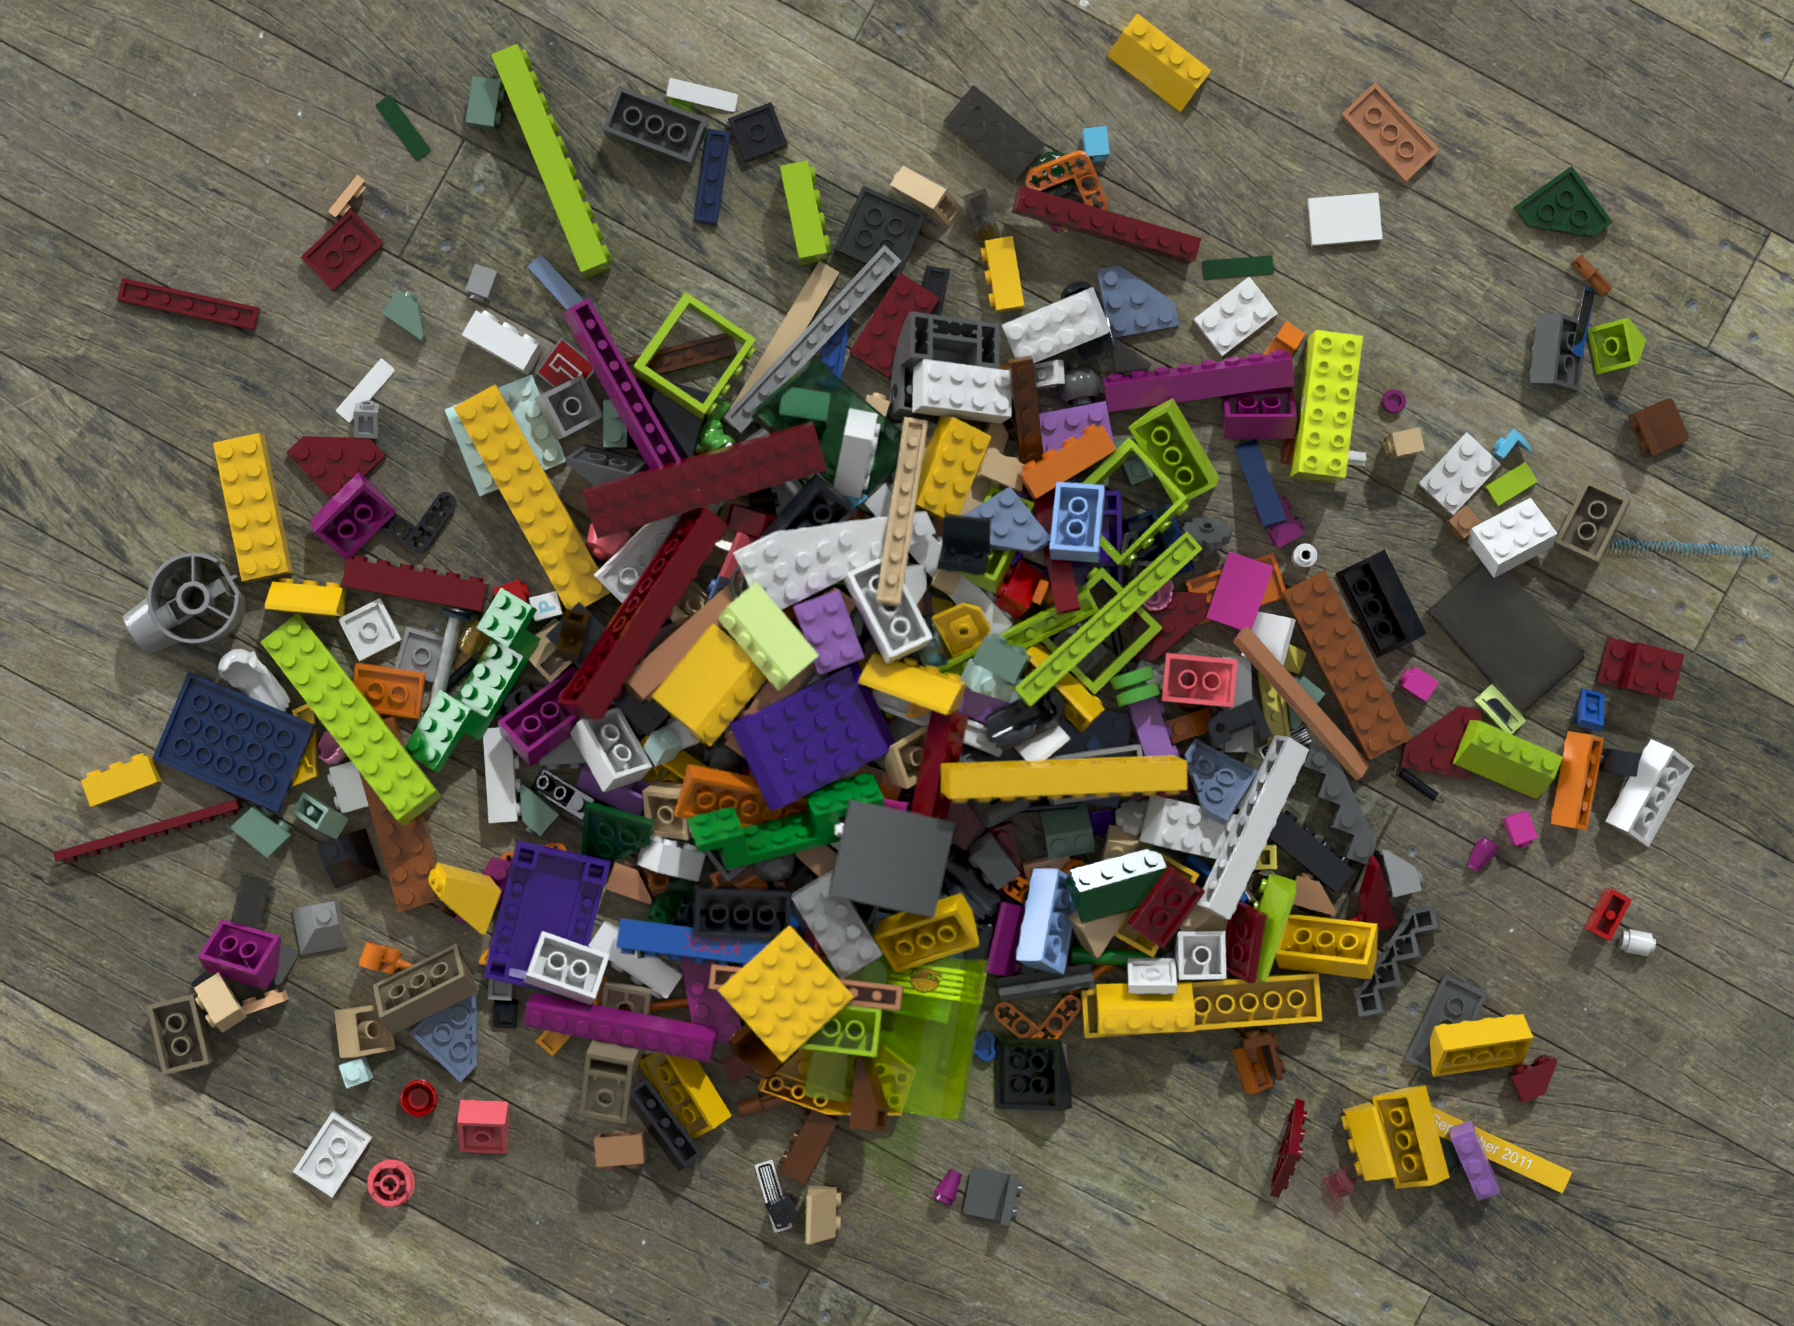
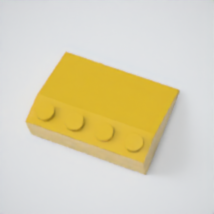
(709, 685)

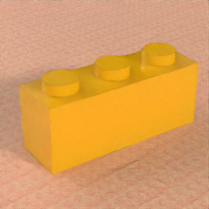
(1002, 274)
(120, 780)

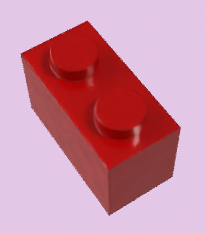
(1018, 588)
(1607, 914)

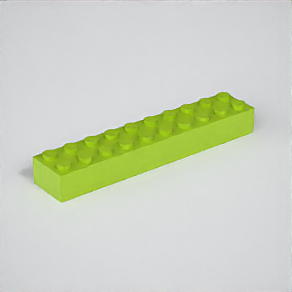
(550, 159)
(351, 719)

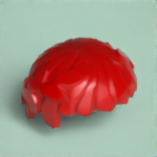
(419, 1098)

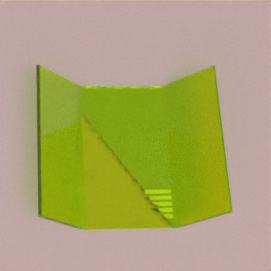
(923, 1047)

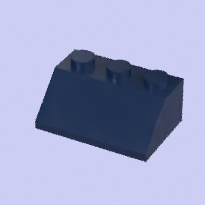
(1162, 541)

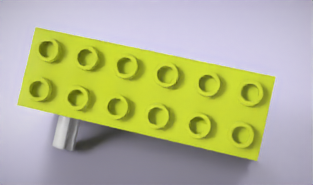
(1327, 408)

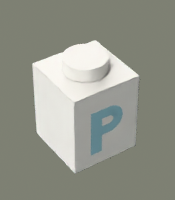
(548, 606)

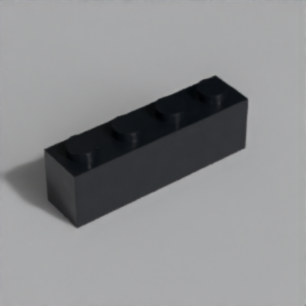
(1309, 852)
(663, 1125)

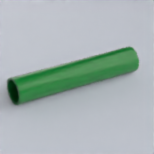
(1109, 956)

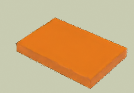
(391, 689)

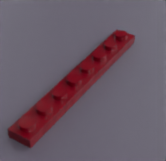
(158, 829)

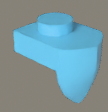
(1505, 444)

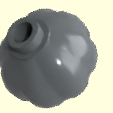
(1080, 386)
(722, 757)
(775, 868)

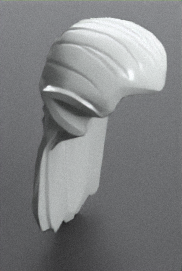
(252, 678)

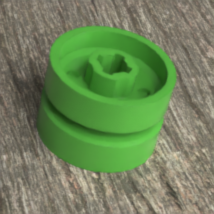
(1135, 686)

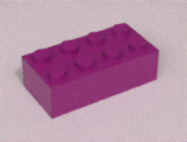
(540, 721)
(708, 1005)

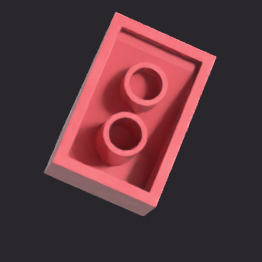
(1199, 679)

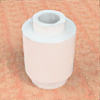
(1296, 556)
(1637, 942)

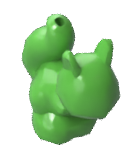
(712, 432)

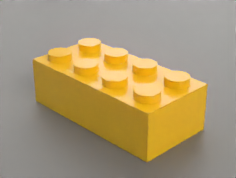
(949, 467)

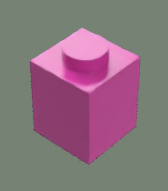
(1418, 683)
(1520, 828)

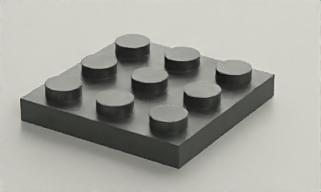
(879, 222)

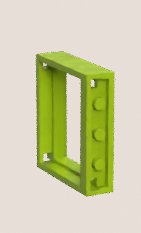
(671, 391)
(1106, 469)
(1153, 628)

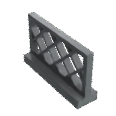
(1045, 983)

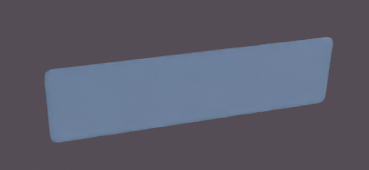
(554, 282)

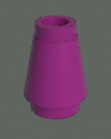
(1482, 853)
(948, 1187)

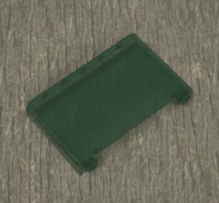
(825, 399)

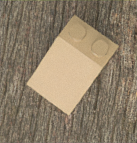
(821, 1213)

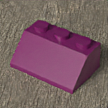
(1260, 414)
(352, 516)
(1005, 939)
(242, 954)

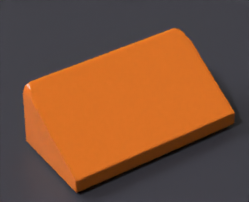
(1252, 1069)

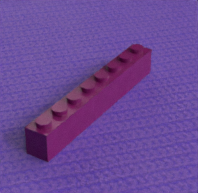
(1198, 381)
(620, 384)
(621, 1027)

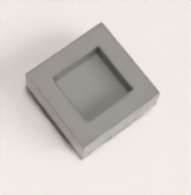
(500, 990)

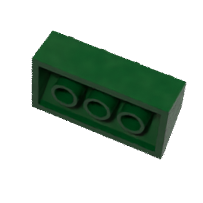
(1114, 884)

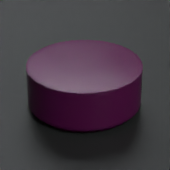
(1393, 401)

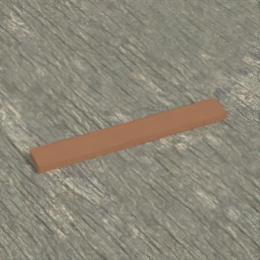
(1301, 703)

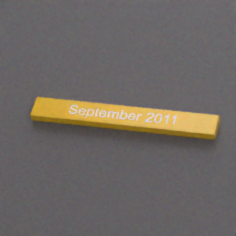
(1510, 1155)

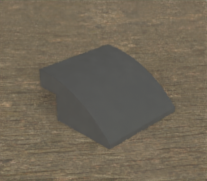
(891, 858)

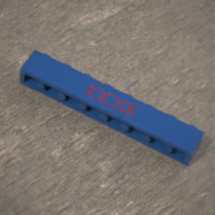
(680, 943)

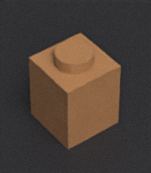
(1462, 522)

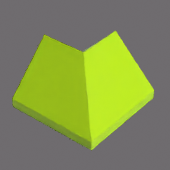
(1616, 346)

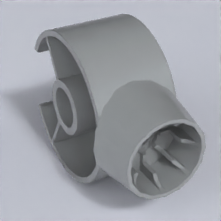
(152, 624)

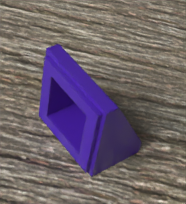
(1101, 820)

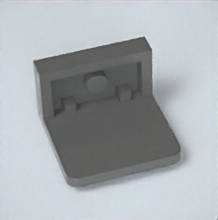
(992, 1195)

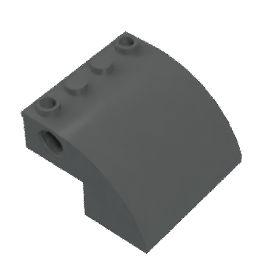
(938, 340)

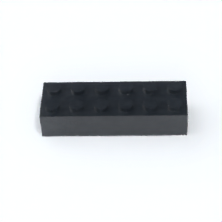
(645, 715)

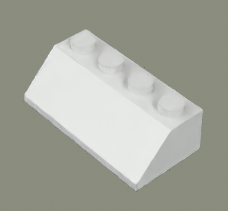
(1650, 795)

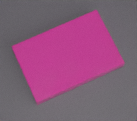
(1239, 591)

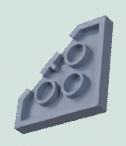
(1133, 304)
(1012, 524)
(1217, 780)
(452, 1037)

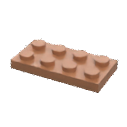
(1390, 132)

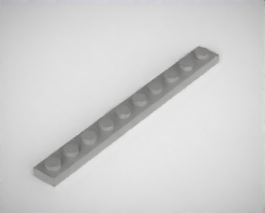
(815, 335)

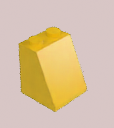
(466, 893)

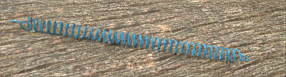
(1691, 547)

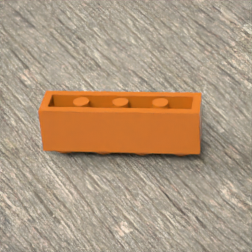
(1066, 461)
(1577, 780)

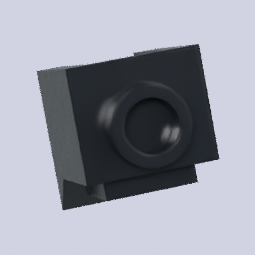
(782, 1210)

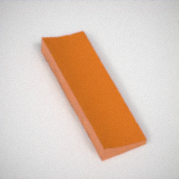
(711, 789)

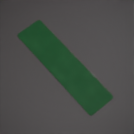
(403, 127)
(1237, 267)

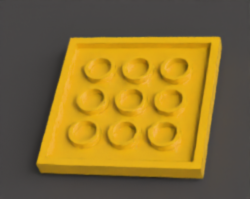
(786, 994)

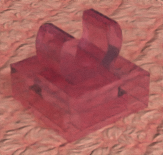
(1340, 1183)

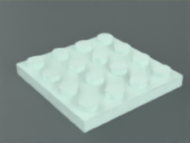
(521, 401)

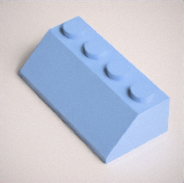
(1046, 923)

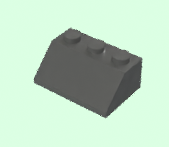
(1552, 353)

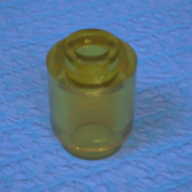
(471, 638)

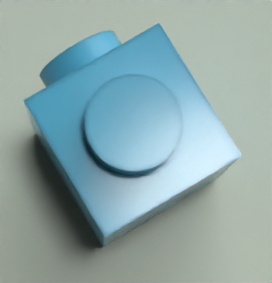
(1096, 143)

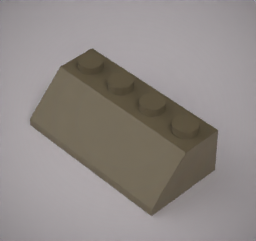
(424, 989)

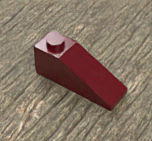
(1373, 898)

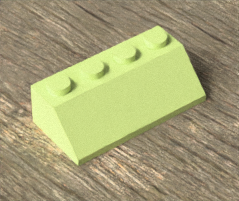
(767, 636)

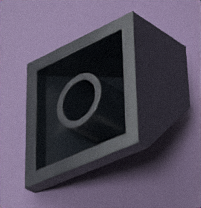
(349, 858)

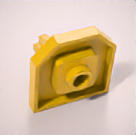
(962, 627)

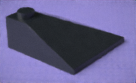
(678, 423)
(1031, 1074)

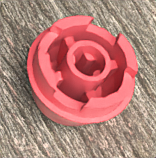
(607, 546)
(390, 1183)

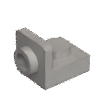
(366, 420)

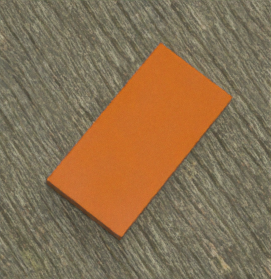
(1207, 584)

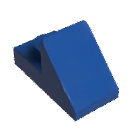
(1590, 710)

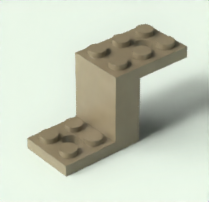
(610, 1065)

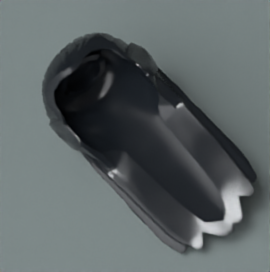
(1099, 346)
(1019, 723)
(965, 879)

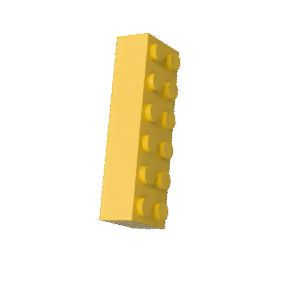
(253, 508)

